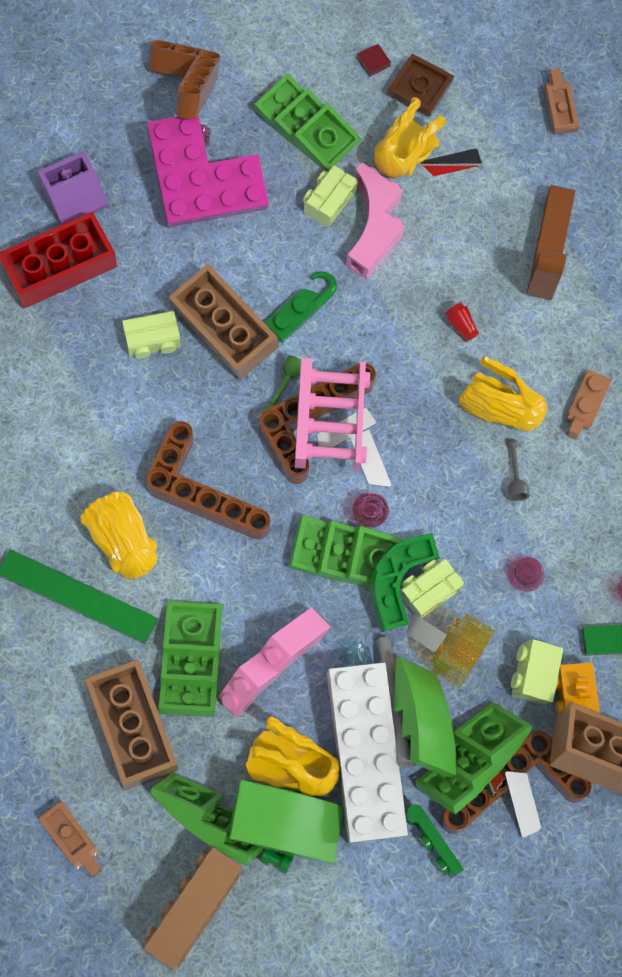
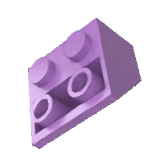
(72, 188)

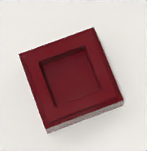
(373, 60)

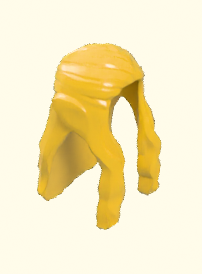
(406, 143)
(499, 403)
(121, 535)
(291, 761)

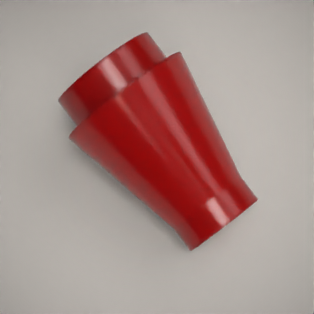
(462, 321)

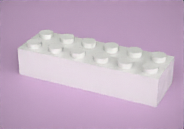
(366, 752)

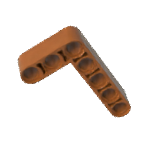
(195, 65)
(549, 255)
(288, 423)
(198, 491)
(530, 758)

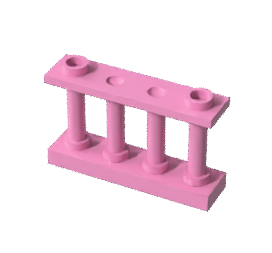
(309, 401)

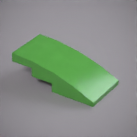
(307, 122)
(338, 550)
(190, 659)
(425, 718)
(482, 751)
(202, 814)
(285, 822)

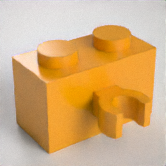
(577, 686)

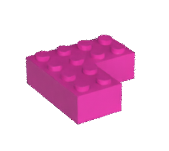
(198, 189)

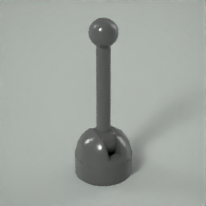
(518, 489)

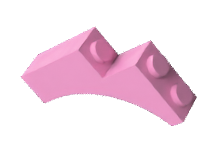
(382, 230)
(272, 660)

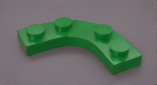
(389, 574)

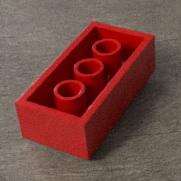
(58, 260)

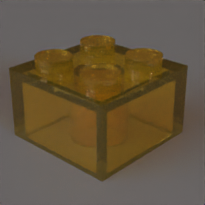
(465, 645)

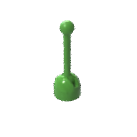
(292, 369)

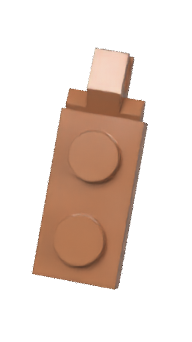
(560, 104)
(587, 402)
(70, 838)

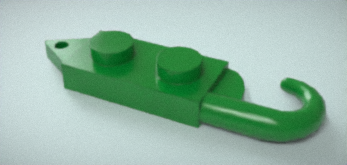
(300, 308)

